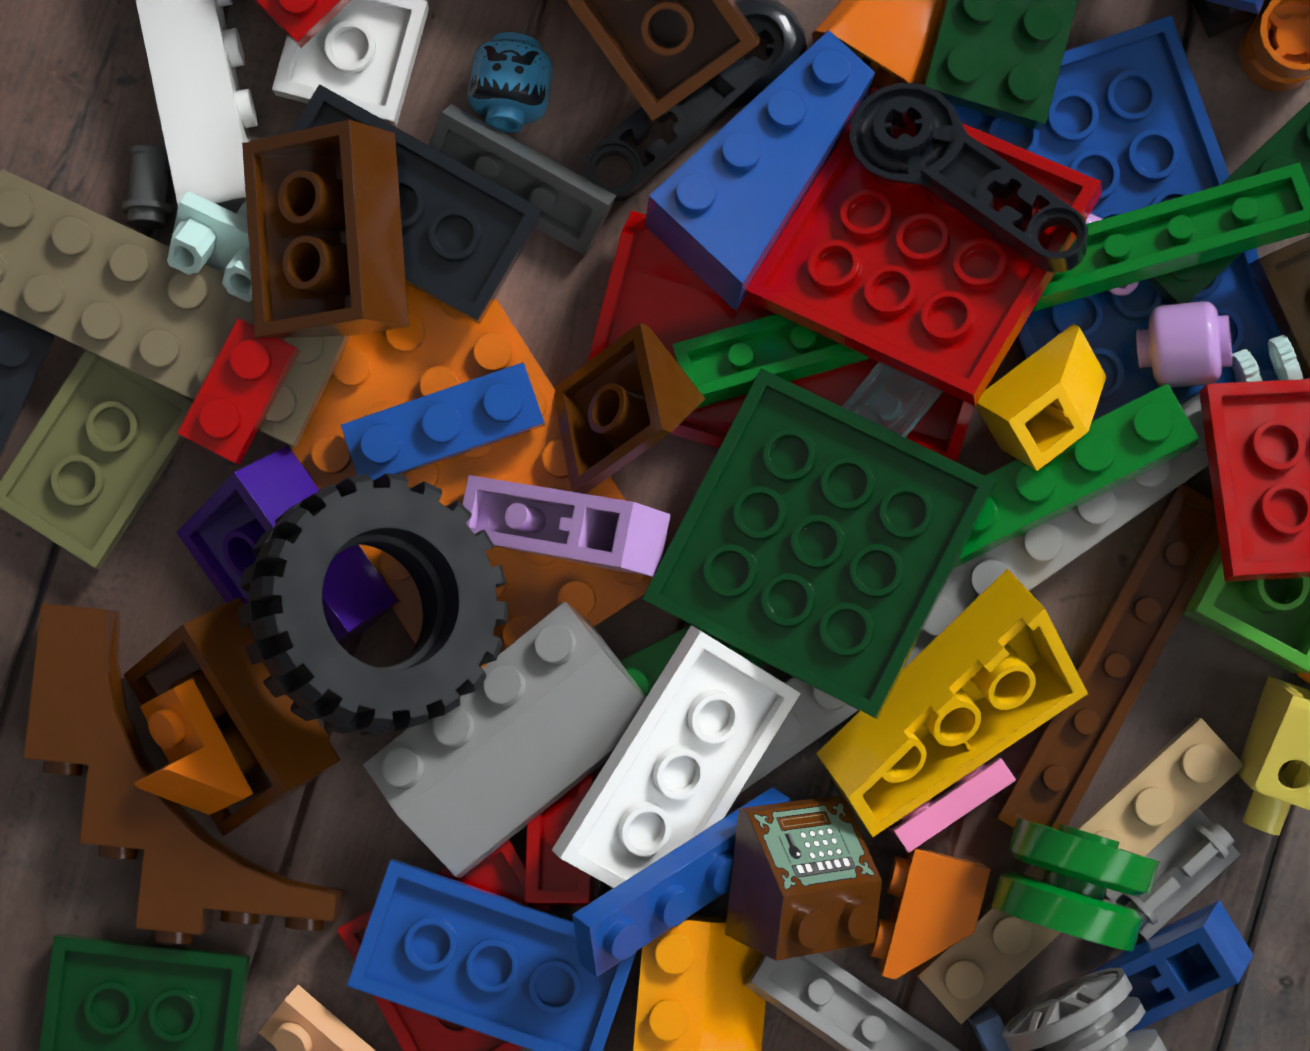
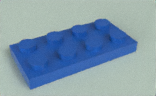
(484, 963)

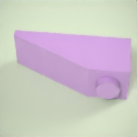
(568, 525)

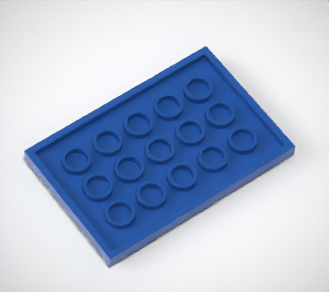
(1140, 127)

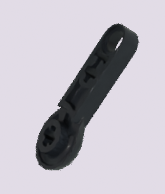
(709, 103)
(960, 171)

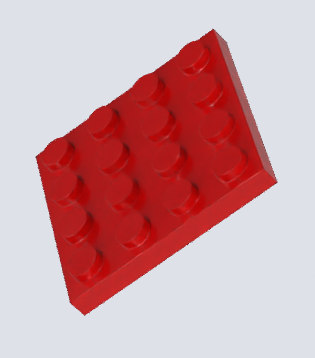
(910, 273)

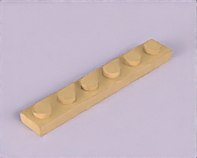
(1135, 815)

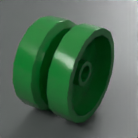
(1075, 883)

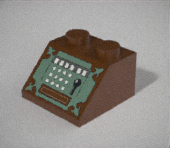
(801, 880)

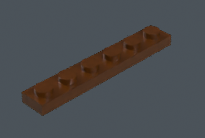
(1117, 662)

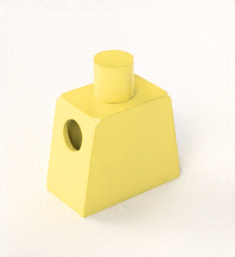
(1277, 736)

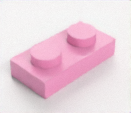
(951, 804)

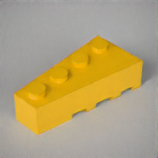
(955, 706)

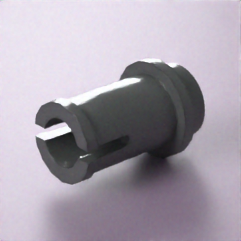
(147, 188)

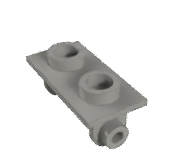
(1187, 864)

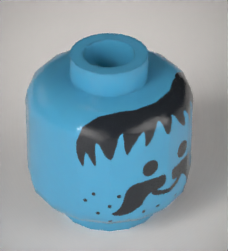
(510, 81)

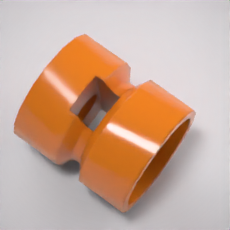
(1281, 27)

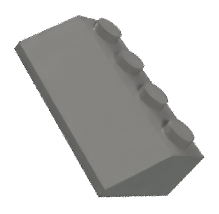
(513, 745)

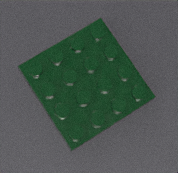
(819, 542)

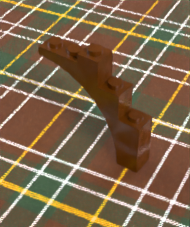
(186, 873)

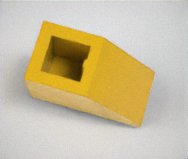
(1045, 400)

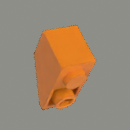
(931, 910)

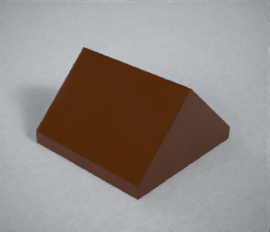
(621, 406)

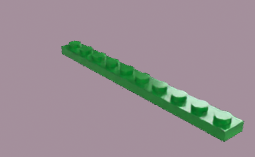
(1117, 254)
(1108, 455)

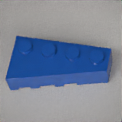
(750, 177)

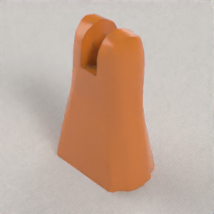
(888, 33)

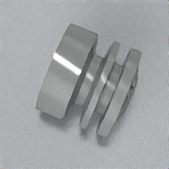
(1083, 1016)

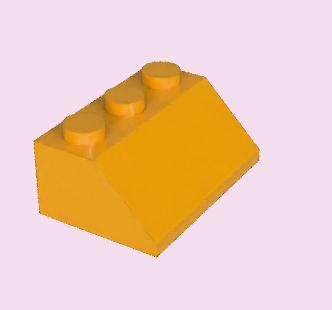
(696, 991)

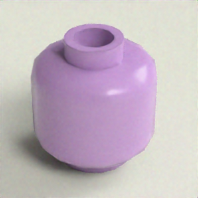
(1185, 344)

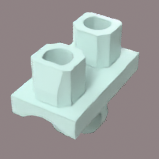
(213, 237)

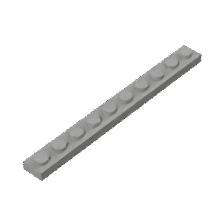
(1029, 557)

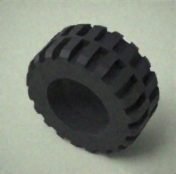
(454, 590)

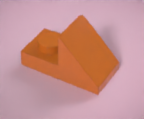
(200, 764)

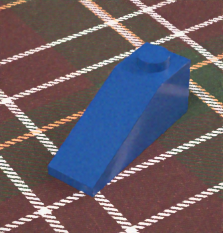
(1184, 963)

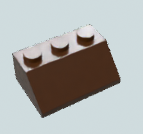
(325, 232)
(267, 740)

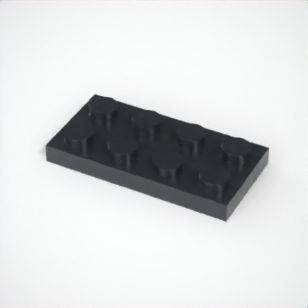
(455, 223)

